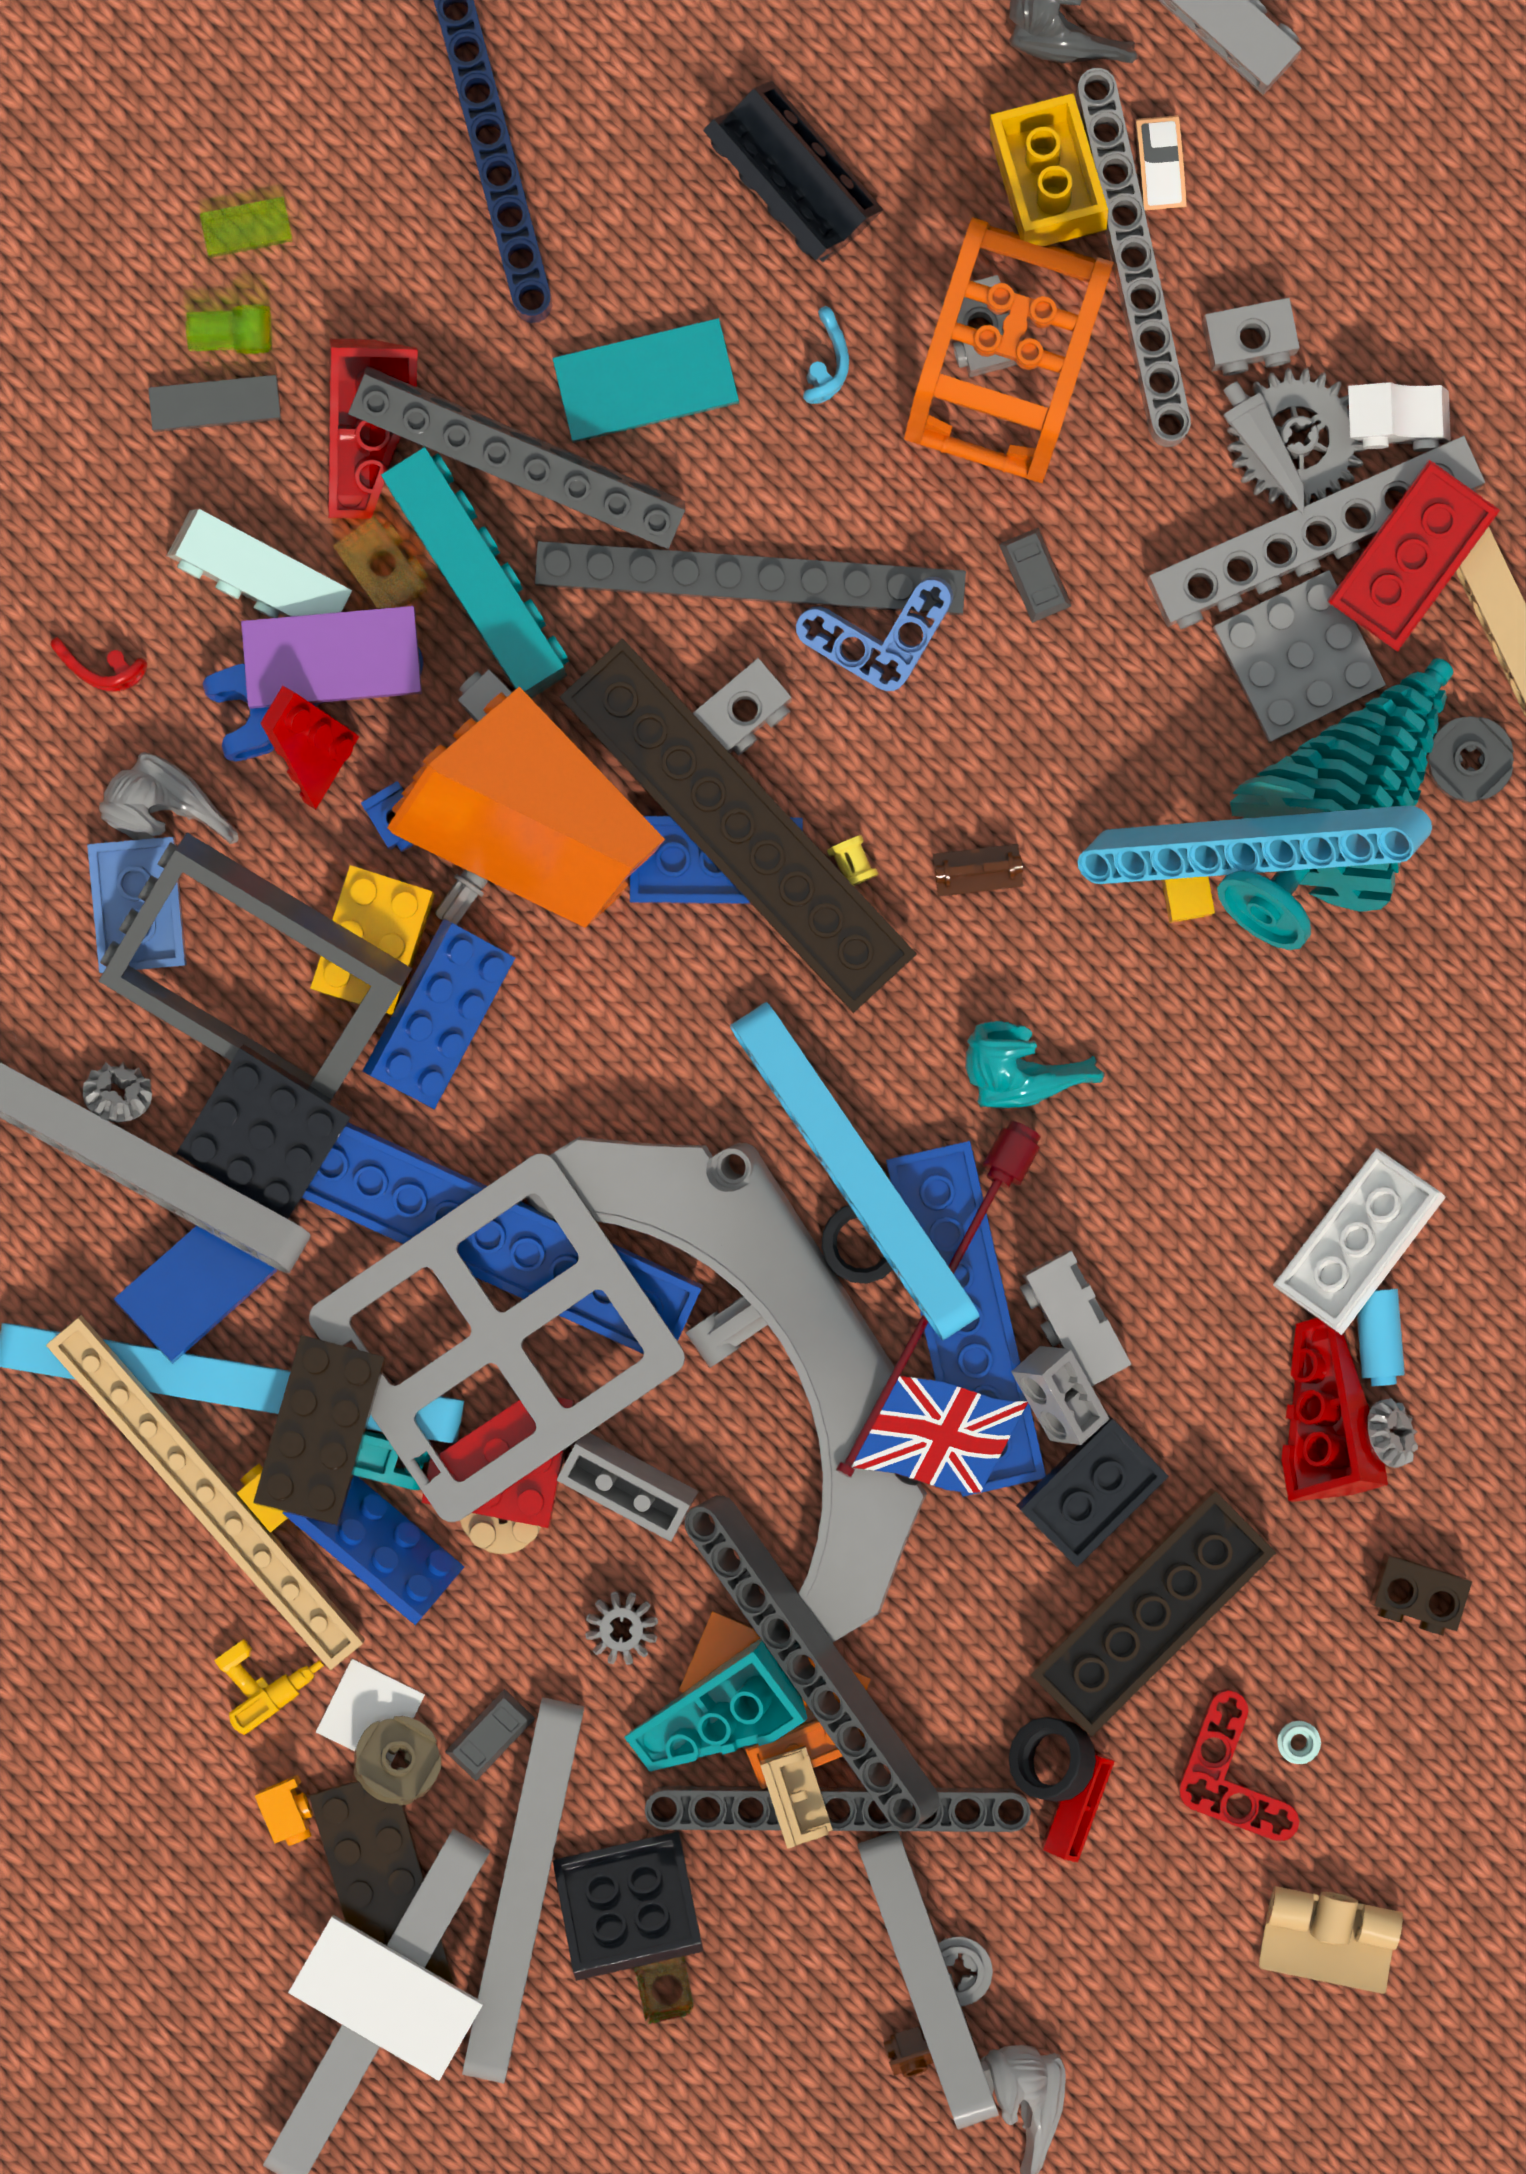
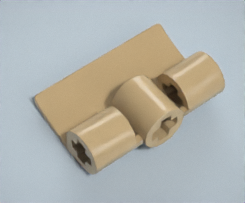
(1329, 1939)

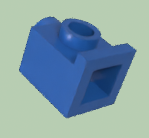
(378, 809)

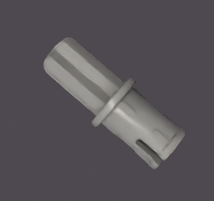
(461, 896)

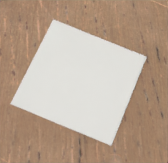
(364, 1699)

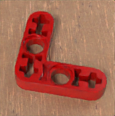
(1215, 1773)

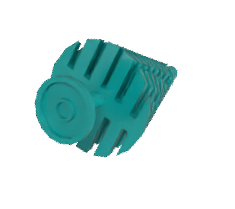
(1359, 763)

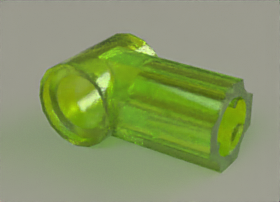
(243, 329)

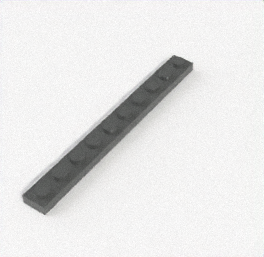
(740, 577)

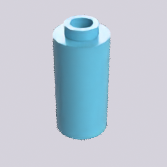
(1381, 1338)

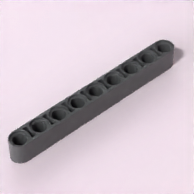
(830, 1670)
(856, 1820)

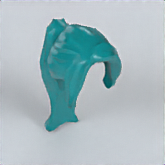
(1006, 1079)

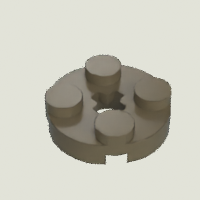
(403, 1784)

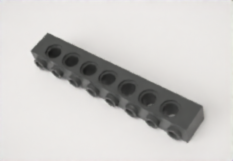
(517, 457)

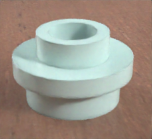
(1305, 1754)

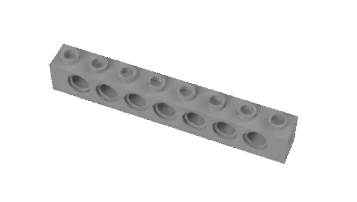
(1171, 584)

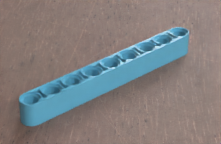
(1256, 845)
(854, 1171)

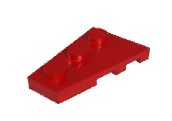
(309, 743)

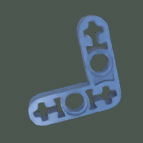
(891, 649)

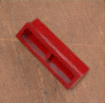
(1075, 1816)

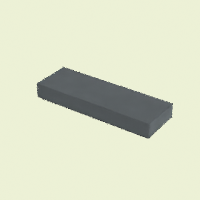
(215, 403)

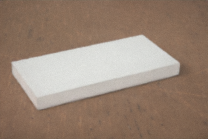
(1359, 1241)
(386, 1997)

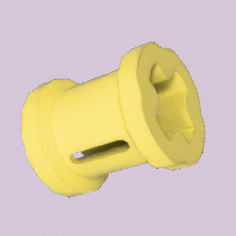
(852, 860)

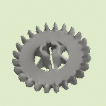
(1329, 412)

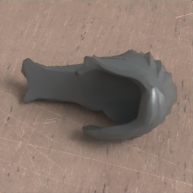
(1048, 35)

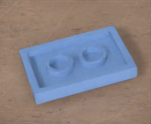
(117, 878)

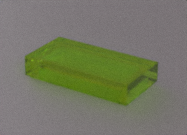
(246, 227)

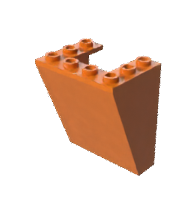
(526, 812)

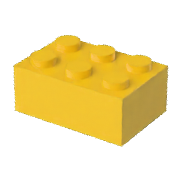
(1048, 171)
(383, 914)

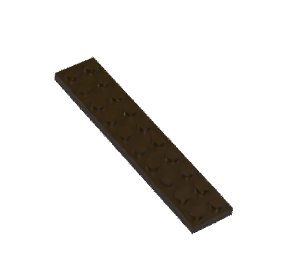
(738, 825)

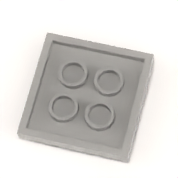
(1298, 657)

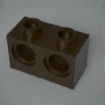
(1422, 1585)

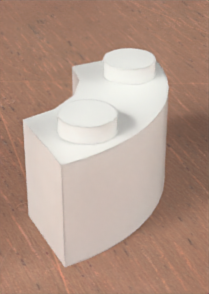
(1399, 415)

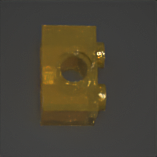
(362, 548)

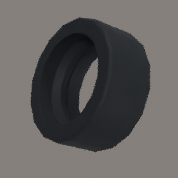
(834, 1260)
(1023, 1752)

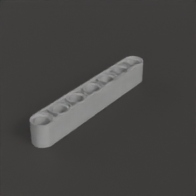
(928, 1980)

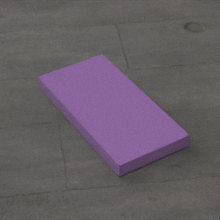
(332, 656)

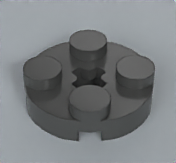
(1495, 759)

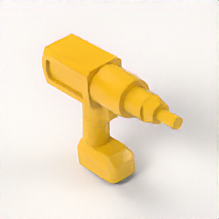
(263, 1698)

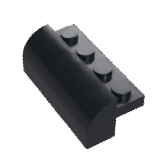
(793, 171)

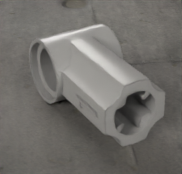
(724, 1331)

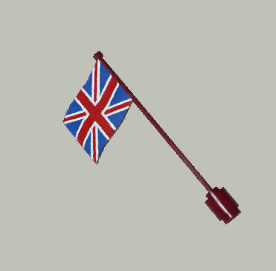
(931, 1426)

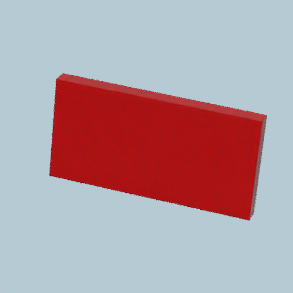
(1413, 555)

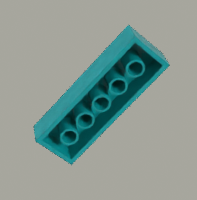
(473, 573)

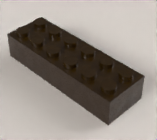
(1151, 1611)

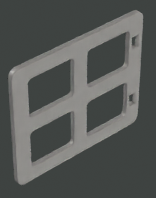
(499, 1335)

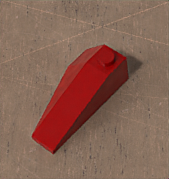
(357, 448)
(1328, 1421)

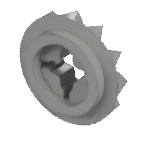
(111, 1105)
(1391, 1448)
(976, 1959)

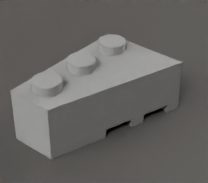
(1074, 1316)

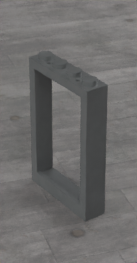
(280, 911)

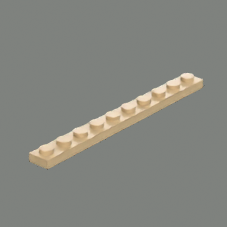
(205, 1492)

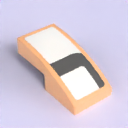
(1161, 162)

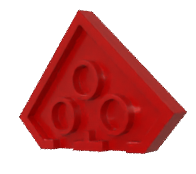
(527, 1500)

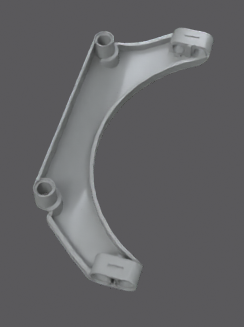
(764, 1250)

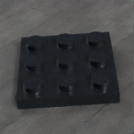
(264, 1132)
(627, 1906)

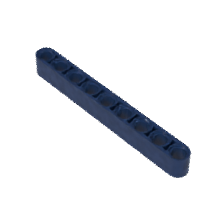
(493, 156)

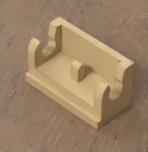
(796, 1797)

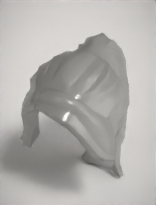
(154, 787)
(1038, 2085)

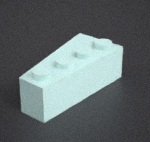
(253, 569)

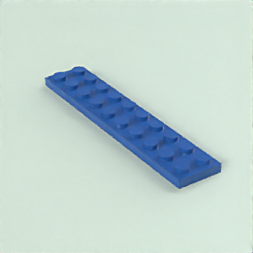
(517, 1251)

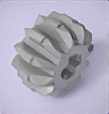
(607, 1626)

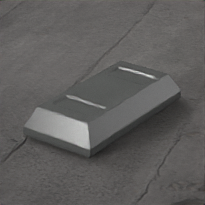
(1035, 575)
(490, 1735)

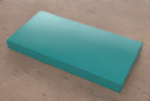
(645, 380)

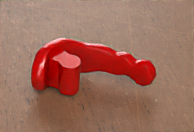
(125, 676)

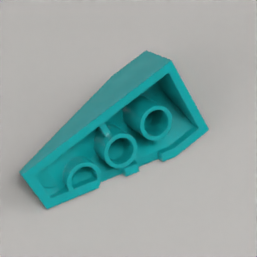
(729, 1709)

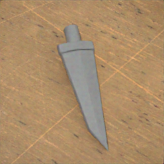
(1257, 429)

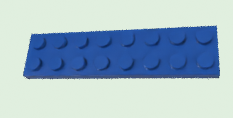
(944, 1198)

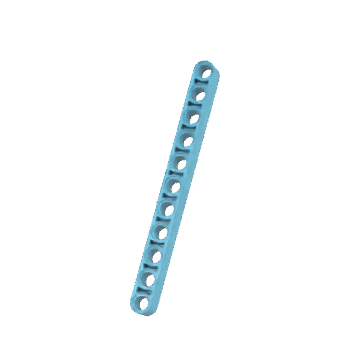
(201, 1378)

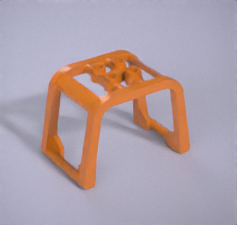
(1028, 354)

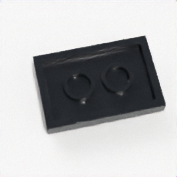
(1092, 1491)

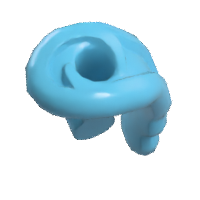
(824, 384)

